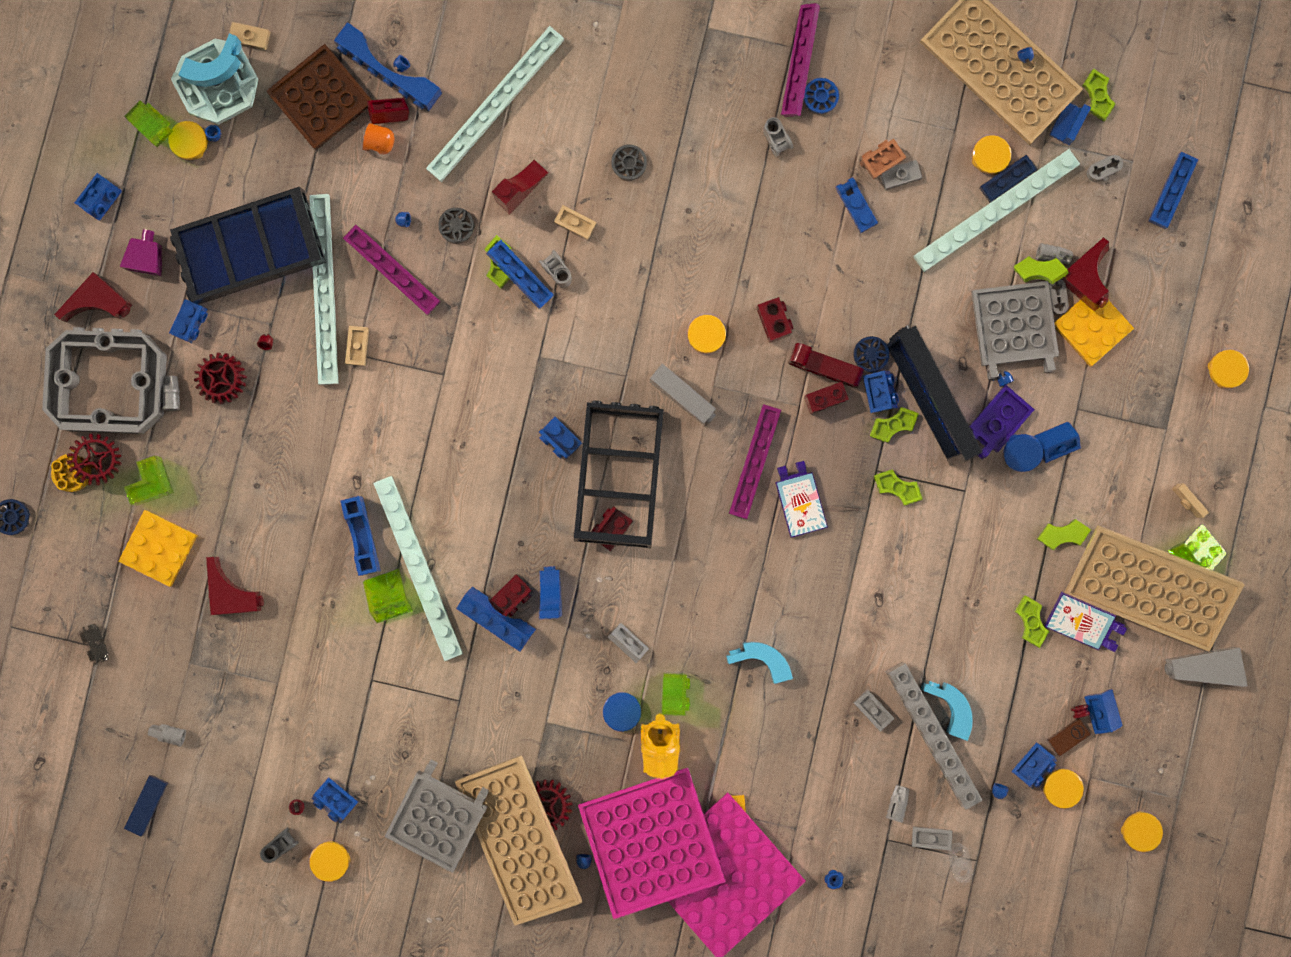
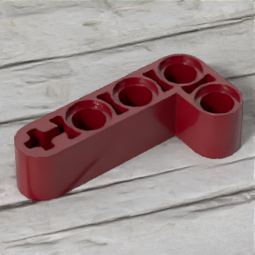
(825, 366)

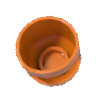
(378, 139)

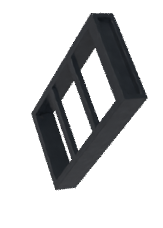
(618, 409)

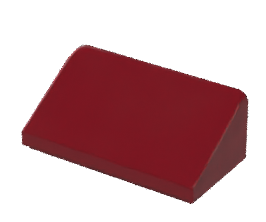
(388, 110)

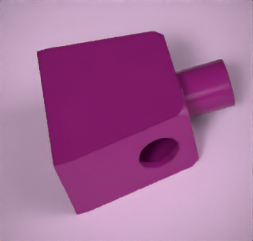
(143, 255)

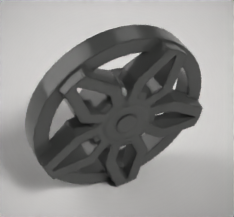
(629, 162)
(456, 225)

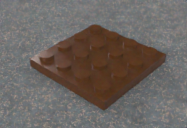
(319, 97)

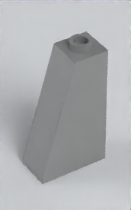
(682, 395)
(1216, 667)

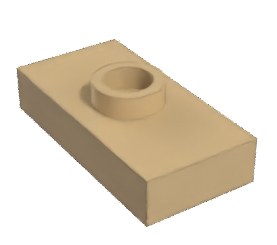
(250, 35)
(575, 222)
(357, 346)
(1189, 501)

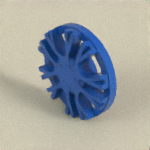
(821, 95)

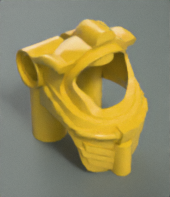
(660, 750)

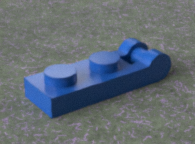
(856, 205)

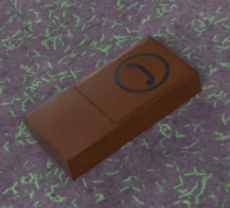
(1068, 737)

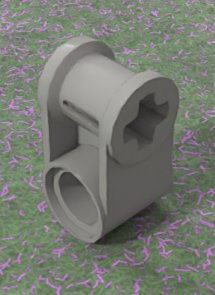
(778, 140)
(554, 267)

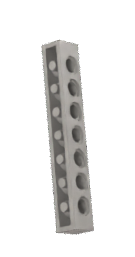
(933, 735)

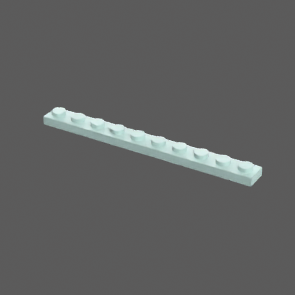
(495, 104)
(996, 210)
(324, 295)
(418, 568)

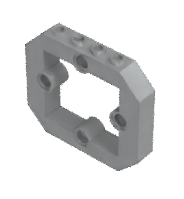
(58, 365)

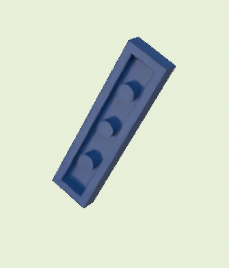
(1173, 190)
(520, 274)

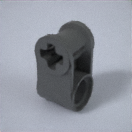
(280, 844)

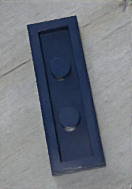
(1008, 178)
(146, 805)

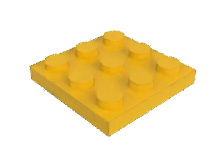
(1092, 332)
(157, 548)

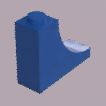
(550, 593)

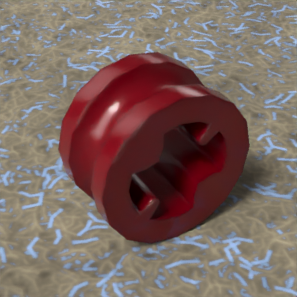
(1080, 711)

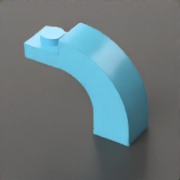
(215, 71)
(774, 660)
(961, 714)

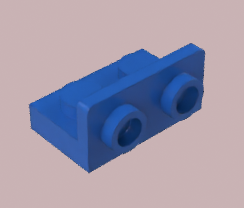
(98, 196)
(188, 321)
(881, 391)
(560, 438)
(1035, 766)
(334, 800)

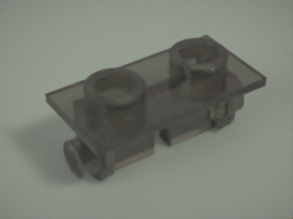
(95, 651)

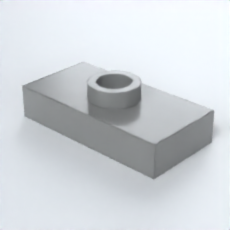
(901, 175)
(628, 643)
(873, 710)
(932, 838)

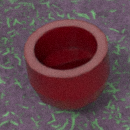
(265, 342)
(300, 805)

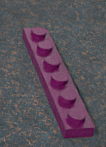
(800, 60)
(391, 269)
(754, 461)

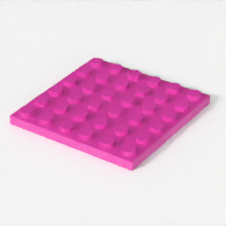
(651, 843)
(755, 879)

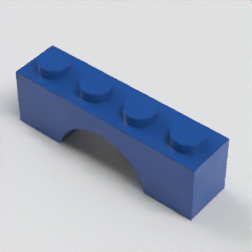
(359, 526)
(478, 608)

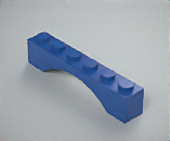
(419, 89)

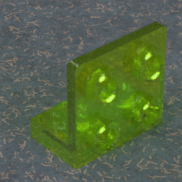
(1200, 549)
(386, 596)

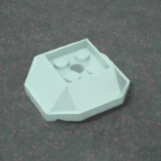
(222, 101)

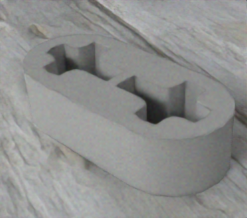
(1106, 171)
(1062, 297)

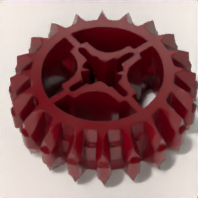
(216, 384)
(102, 455)
(559, 794)

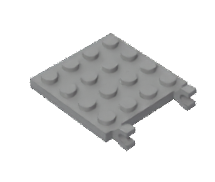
(1015, 325)
(436, 819)

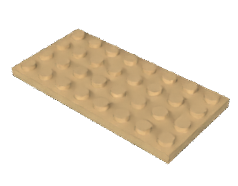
(982, 52)
(1154, 588)
(520, 842)

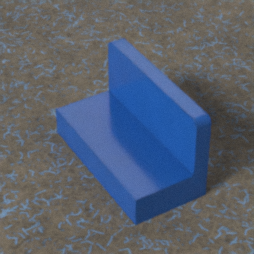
(1069, 123)
(1058, 441)
(1103, 712)

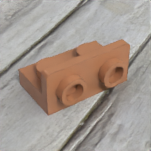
(883, 158)

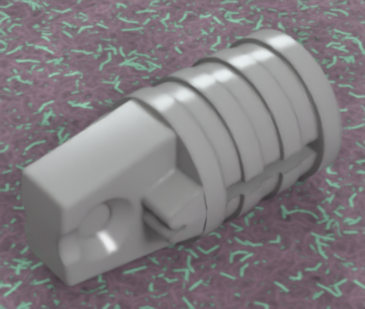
(1049, 252)
(171, 394)
(168, 734)
(898, 804)

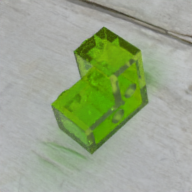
(149, 123)
(154, 482)
(674, 694)

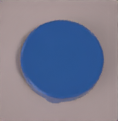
(1023, 452)
(622, 711)

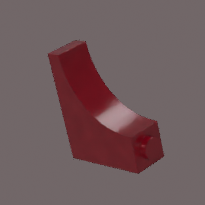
(513, 191)
(1084, 277)
(94, 295)
(226, 596)

